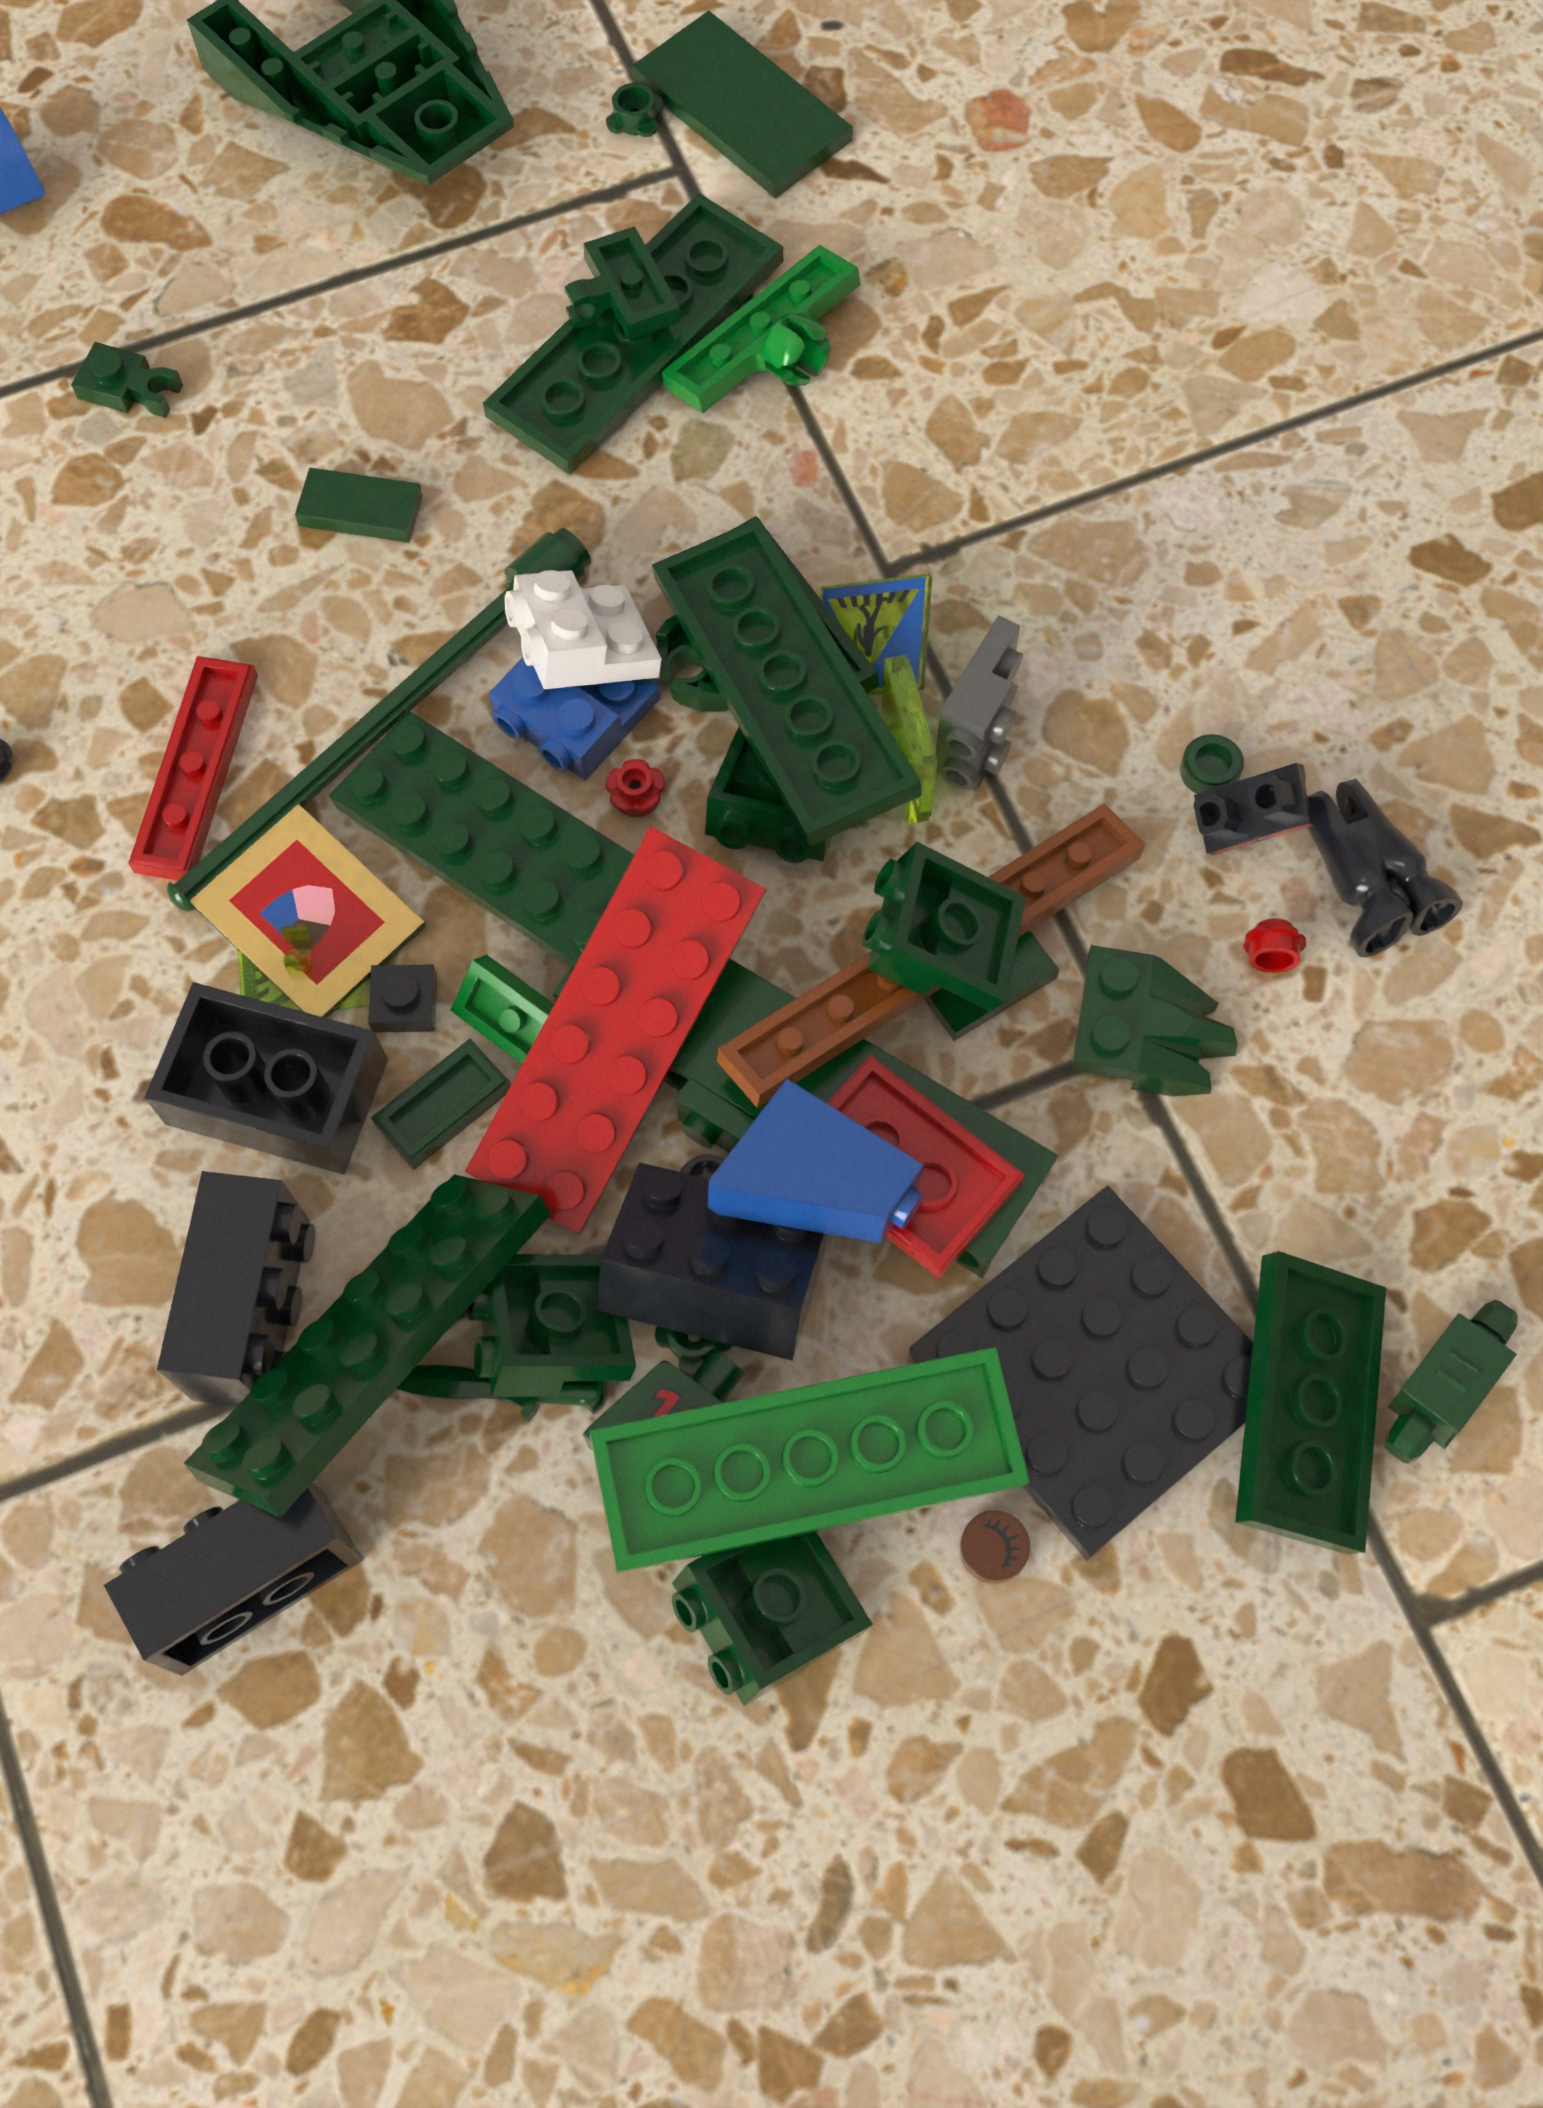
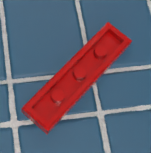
(193, 768)

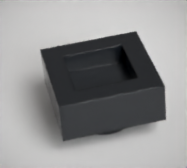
(402, 998)

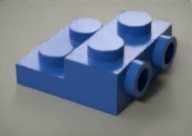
(570, 724)

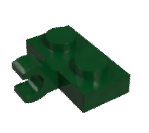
(626, 283)

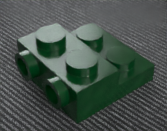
(748, 810)
(944, 928)
(547, 1328)
(767, 1611)

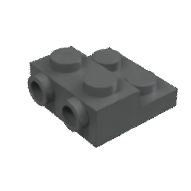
(979, 711)

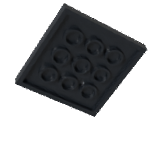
(1108, 1365)

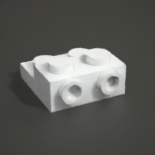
(579, 632)

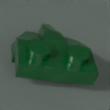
(1147, 1024)

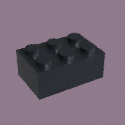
(267, 1077)
(707, 1271)
(235, 1287)
(228, 1577)

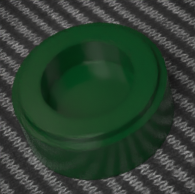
(1211, 763)

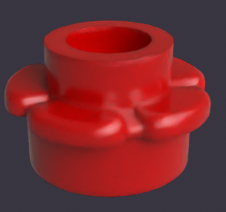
(637, 801)
(1274, 946)

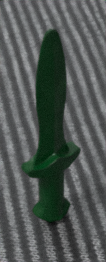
(462, 1383)

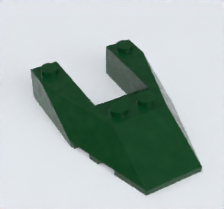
(384, 83)

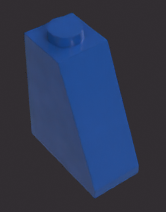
(816, 1172)

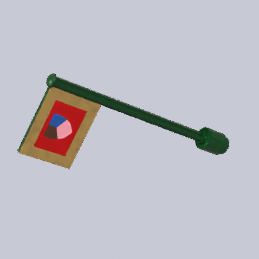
(294, 872)

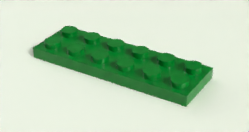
(806, 1459)

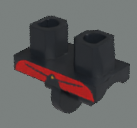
(1254, 809)

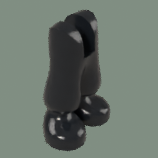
(1368, 862)

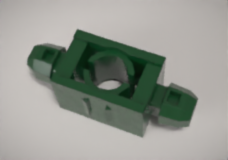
(1451, 1381)

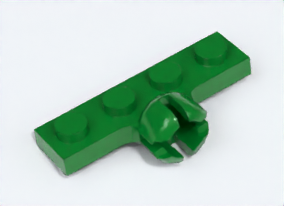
(767, 333)

